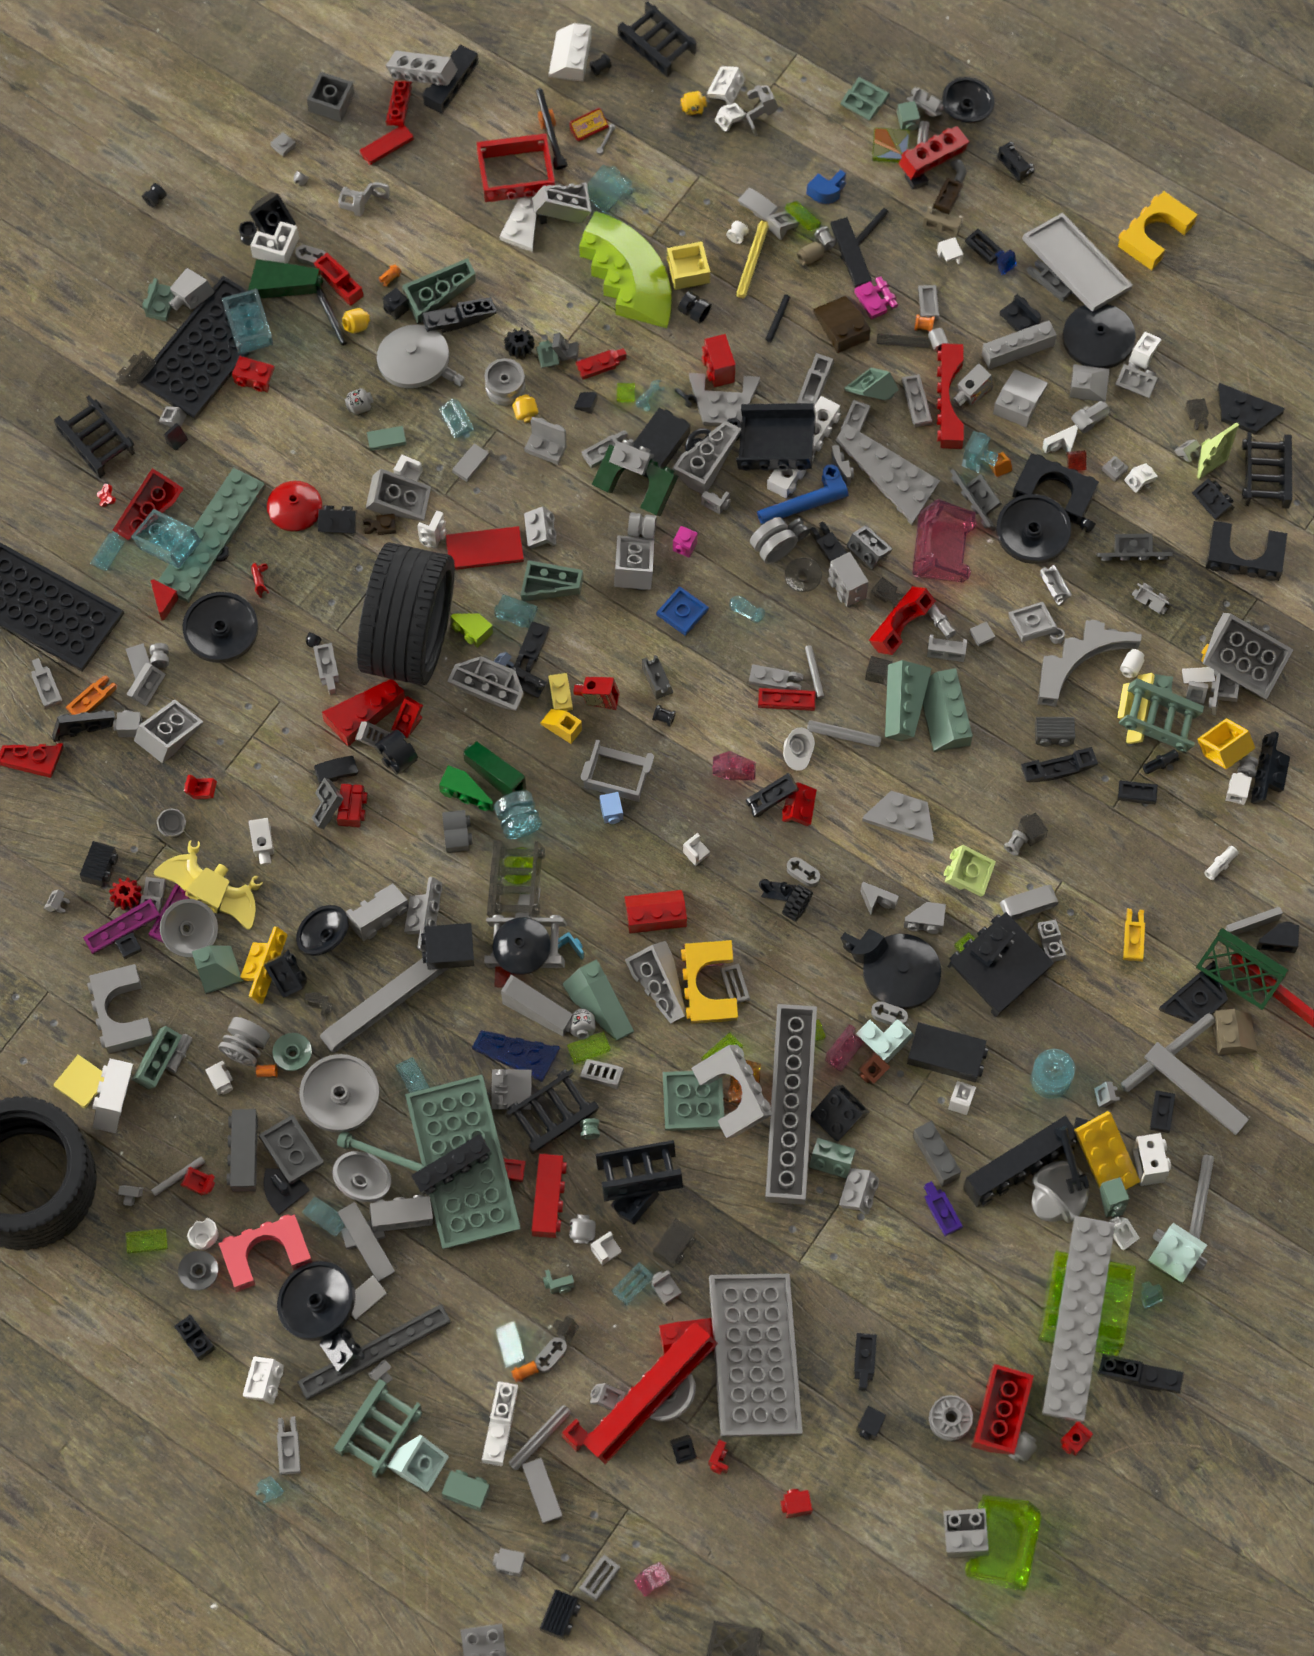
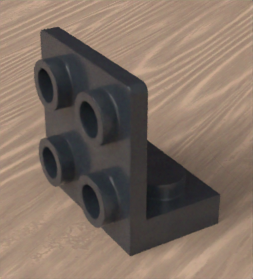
(839, 1112)

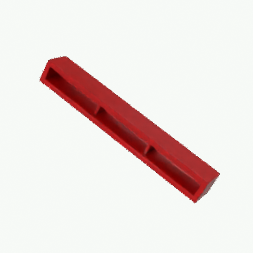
(649, 1393)

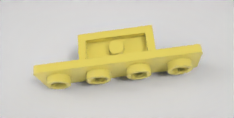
(1126, 705)

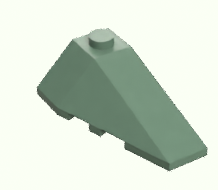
(593, 992)

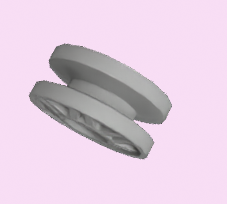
(950, 1430)

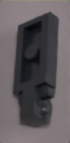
(864, 1359)

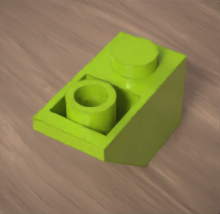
(473, 627)

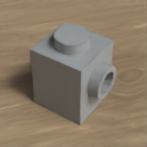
(127, 723)

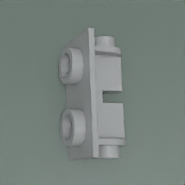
(932, 106)
(1055, 584)
(1158, 601)

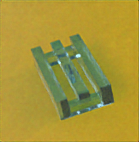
(620, 1296)

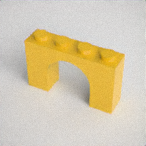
(1162, 209)
(702, 1008)

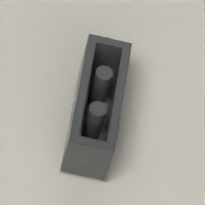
(936, 1153)

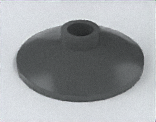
(191, 1263)

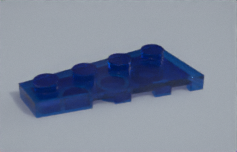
(517, 1053)

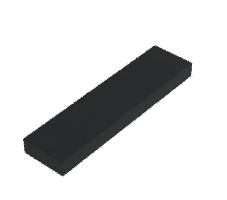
(850, 251)

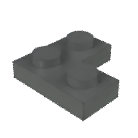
(330, 801)

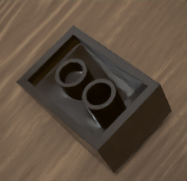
(843, 324)

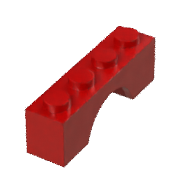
(912, 605)

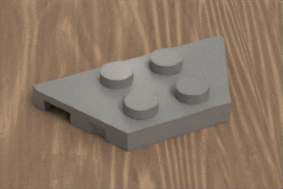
(902, 815)

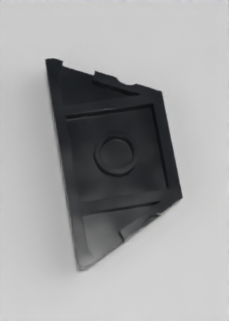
(1246, 409)
(1196, 998)

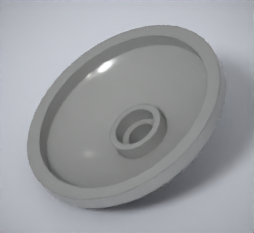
(201, 924)
(361, 1176)
(678, 1403)

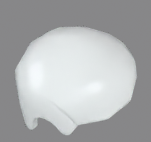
(203, 1234)

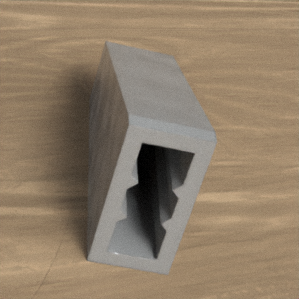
(535, 1006)

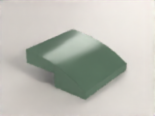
(864, 99)

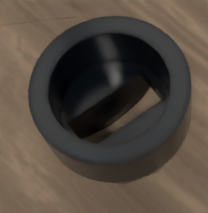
(1088, 523)
(313, 640)

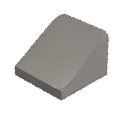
(172, 416)

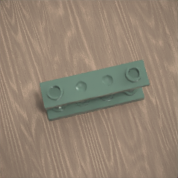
(1167, 699)
(358, 1428)

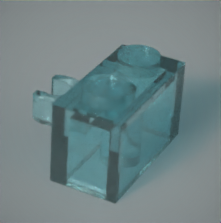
(977, 452)

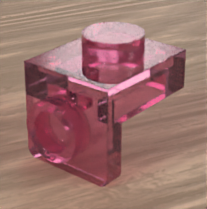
(651, 1578)

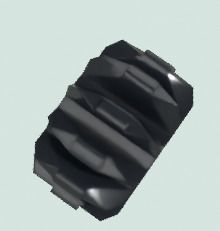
(519, 343)

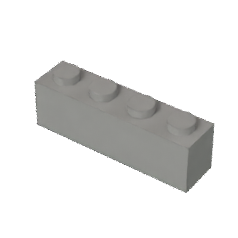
(1019, 344)

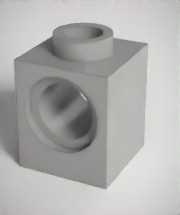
(509, 1562)

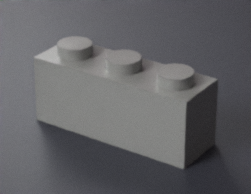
(401, 1213)

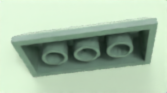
(946, 712)

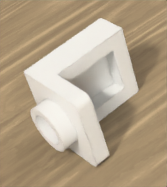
(1140, 476)

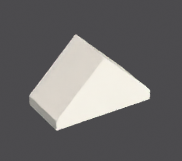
(961, 1098)

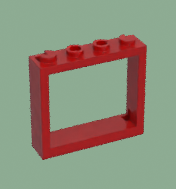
(514, 146)

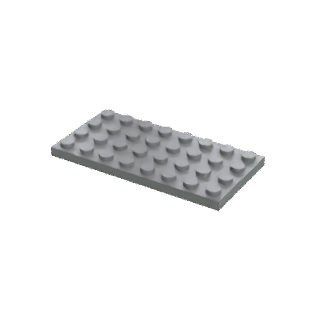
(755, 1355)

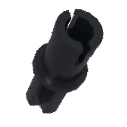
(1161, 761)

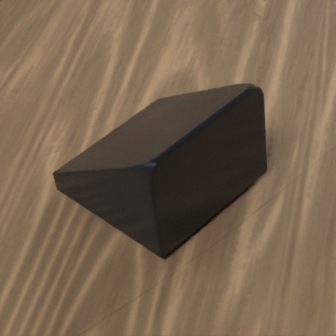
(586, 401)
(175, 437)
(683, 1449)

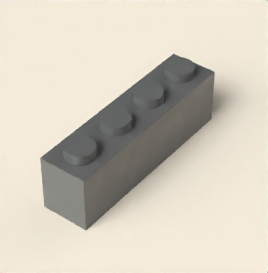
(243, 1150)

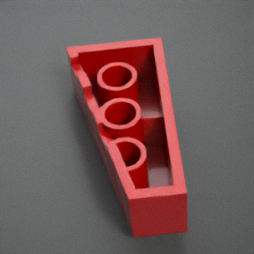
(367, 706)

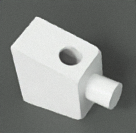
(261, 833)

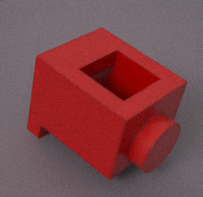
(1082, 1433)

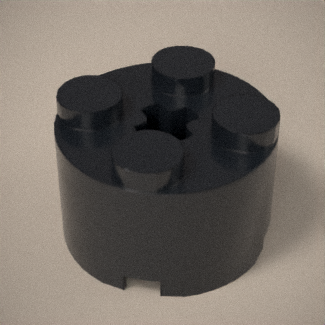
(396, 752)

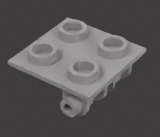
(510, 1087)
(483, 1641)

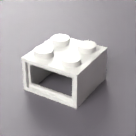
(1151, 1149)

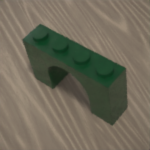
(660, 482)

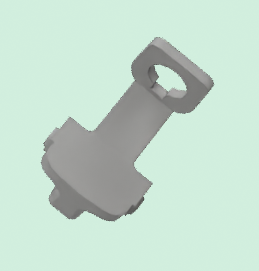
(768, 103)
(360, 198)

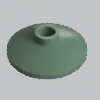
(292, 1043)

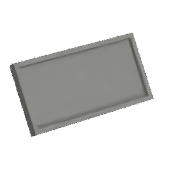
(1077, 262)

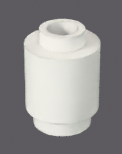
(1132, 663)

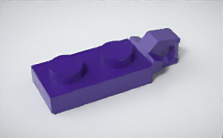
(942, 1210)

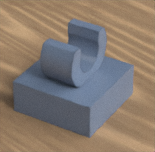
(503, 659)

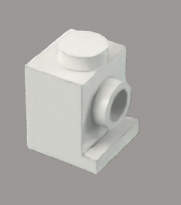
(220, 1078)

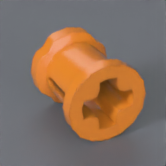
(924, 323)

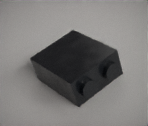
(448, 946)

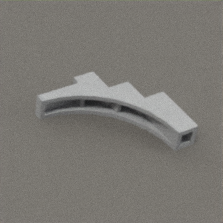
(1075, 652)

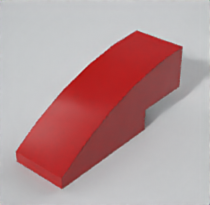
(339, 279)

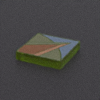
(889, 144)

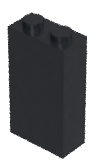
(663, 436)
(947, 1052)

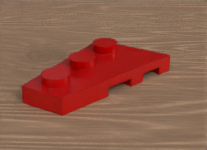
(31, 759)

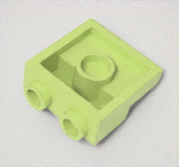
(969, 870)

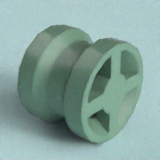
(589, 1128)

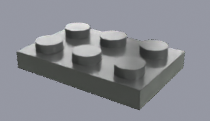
(291, 1149)

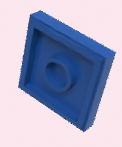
(682, 611)

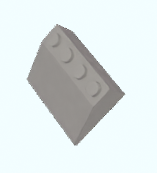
(1246, 655)

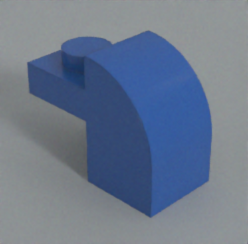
(824, 190)

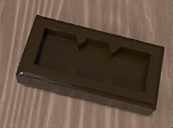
(947, 195)

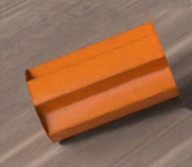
(266, 1070)

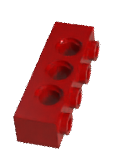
(933, 152)

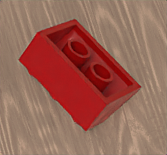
(656, 911)

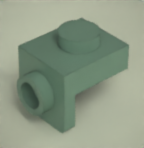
(560, 1285)

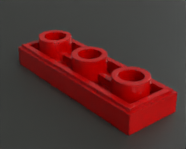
(399, 103)

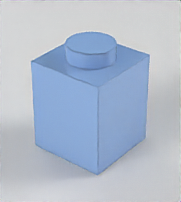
(611, 808)

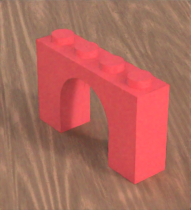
(237, 1249)

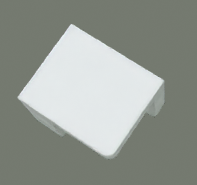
(950, 250)
(408, 468)
(695, 850)
(605, 1248)

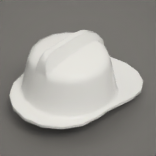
(798, 748)

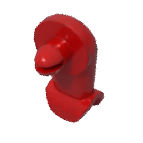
(258, 578)

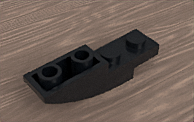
(461, 316)
(1141, 1375)

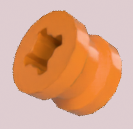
(541, 119)

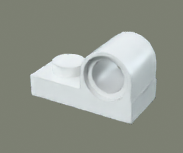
(1144, 350)

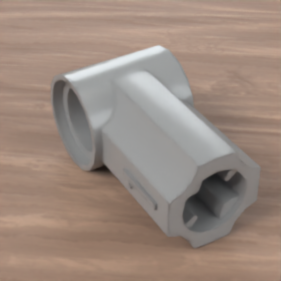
(1087, 418)

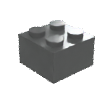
(330, 96)

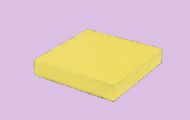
(80, 1081)

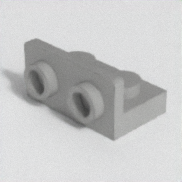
(1137, 380)

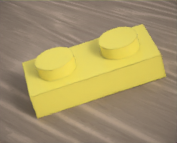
(560, 692)

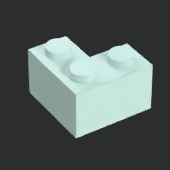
(886, 1043)

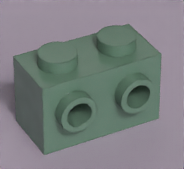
(466, 1490)

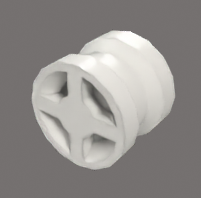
(737, 232)

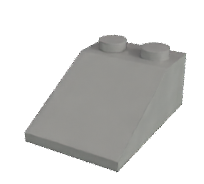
(1019, 398)
(397, 496)
(634, 562)
(167, 730)

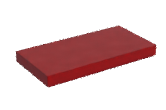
(485, 547)

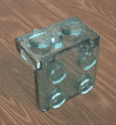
(607, 187)

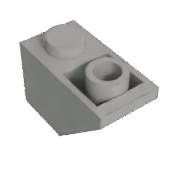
(926, 917)

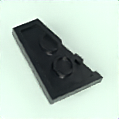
(74, 724)

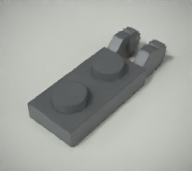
(1049, 280)

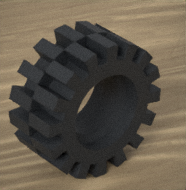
(797, 903)

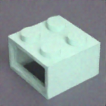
(1177, 1252)

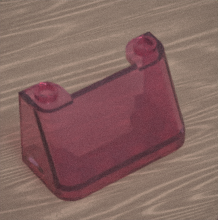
(942, 542)

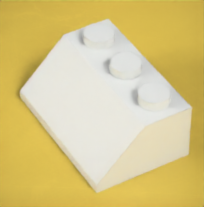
(571, 52)

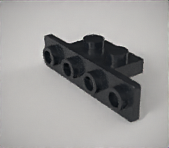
(1271, 769)

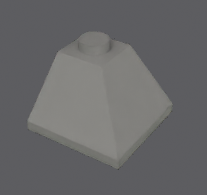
(1089, 383)

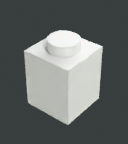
(1238, 788)

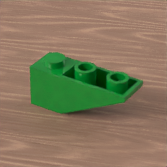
(461, 786)

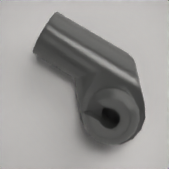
(960, 169)

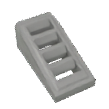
(363, 732)
(603, 1066)

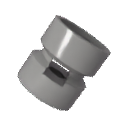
(642, 525)

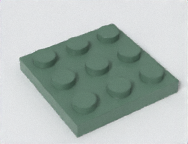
(691, 1104)

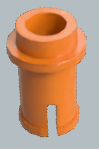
(390, 274)
(524, 1371)

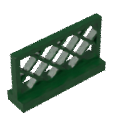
(1251, 954)

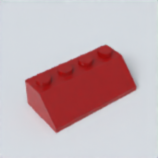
(1002, 1410)

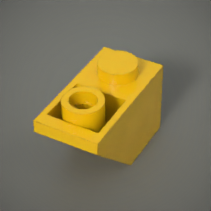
(562, 724)

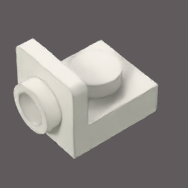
(728, 115)
(1124, 1232)

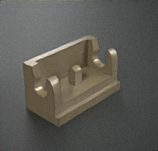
(942, 223)

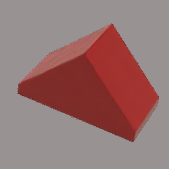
(165, 598)

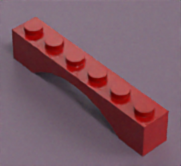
(951, 428)

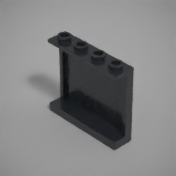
(777, 436)
(1014, 972)

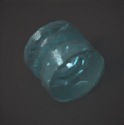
(517, 814)
(1047, 1082)

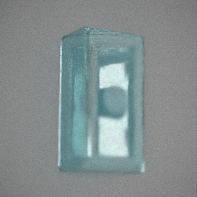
(456, 418)
(510, 1344)

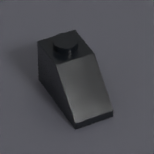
(1281, 938)

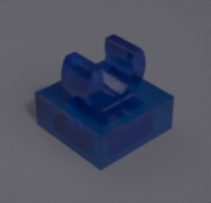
(1006, 261)

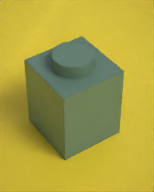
(908, 116)

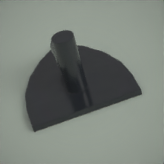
(280, 1192)

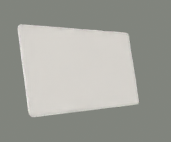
(1202, 674)

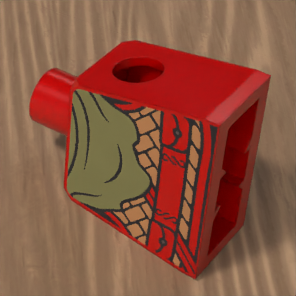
(599, 692)

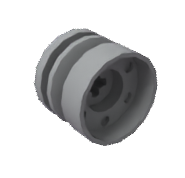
(244, 1041)

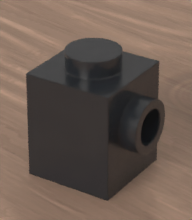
(395, 303)

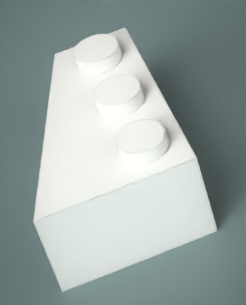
(112, 1095)

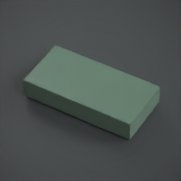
(386, 438)

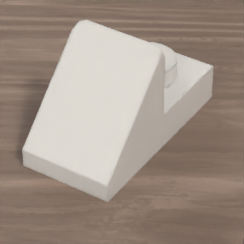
(1064, 438)

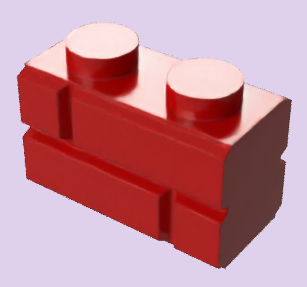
(351, 809)

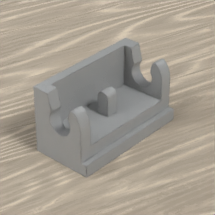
(946, 649)

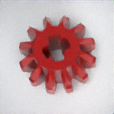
(128, 900)

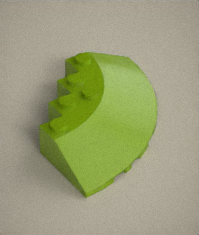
(629, 268)

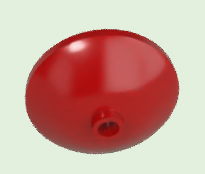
(297, 514)

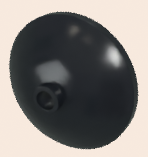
(969, 93)
(322, 930)
(525, 957)

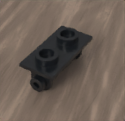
(529, 682)
(776, 890)

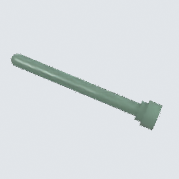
(346, 1141)

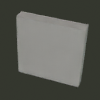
(1032, 621)

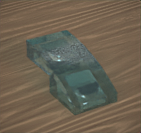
(324, 1216)

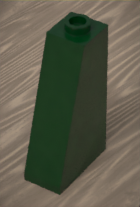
(284, 279)
(494, 769)

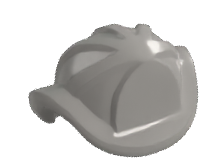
(1051, 1194)

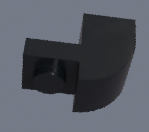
(867, 949)

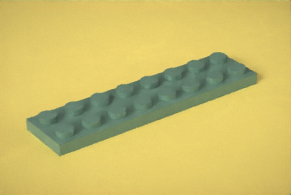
(215, 530)

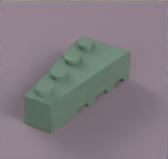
(438, 288)
(905, 697)

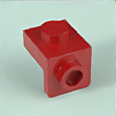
(200, 788)
(198, 1181)

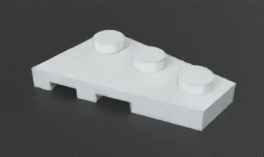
(521, 225)

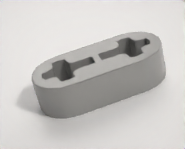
(311, 256)
(800, 875)
(890, 1010)
(547, 1351)

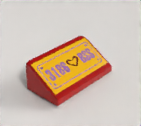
(588, 124)

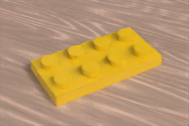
(1106, 1151)

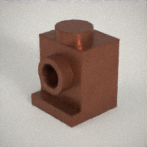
(880, 1068)

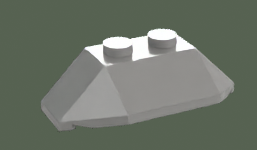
(488, 682)

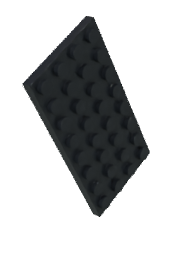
(52, 610)

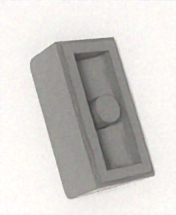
(146, 684)

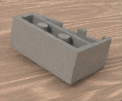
(563, 202)
(377, 912)

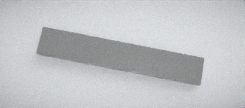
(1196, 1088)

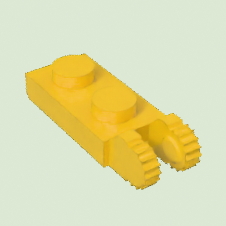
(1134, 937)

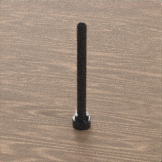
(559, 160)

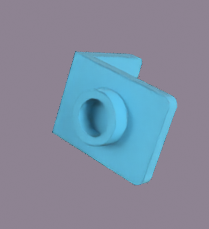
(575, 943)

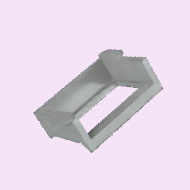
(589, 768)

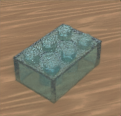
(247, 321)
(166, 538)

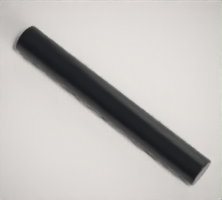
(777, 319)

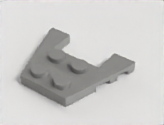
(721, 406)

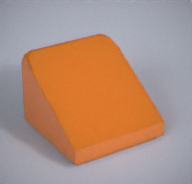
(1002, 465)

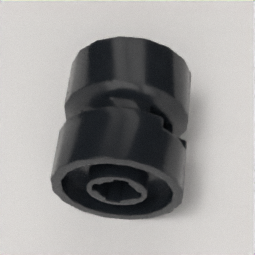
(694, 307)

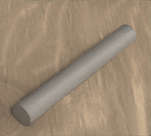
(814, 672)
(177, 1176)

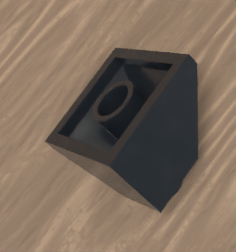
(269, 212)

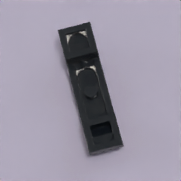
(1059, 767)

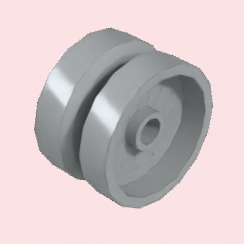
(504, 381)
(773, 540)

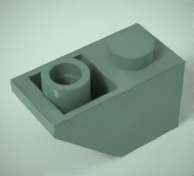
(1114, 1197)

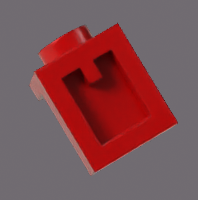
(718, 1454)

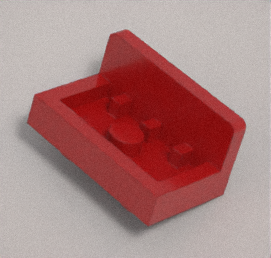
(252, 374)
(800, 805)

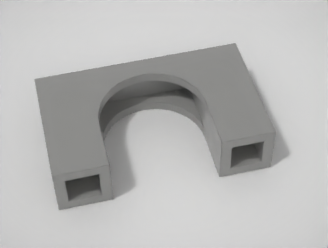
(106, 987)
(753, 1106)

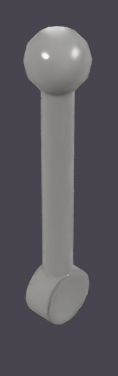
(612, 127)

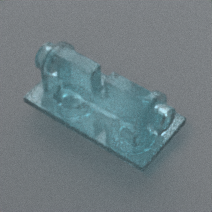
(107, 551)

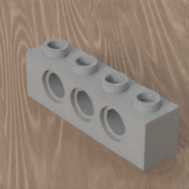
(421, 68)

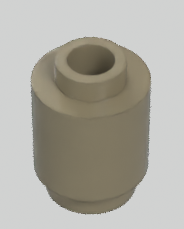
(811, 253)

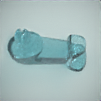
(645, 398)
(744, 607)

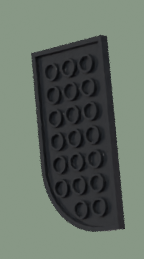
(197, 356)

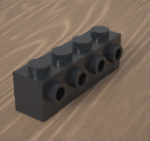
(440, 96)
(451, 1164)

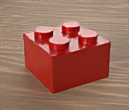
(719, 360)

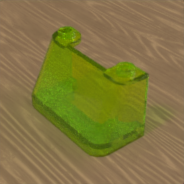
(1012, 1542)

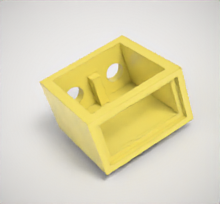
(688, 265)

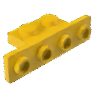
(257, 957)

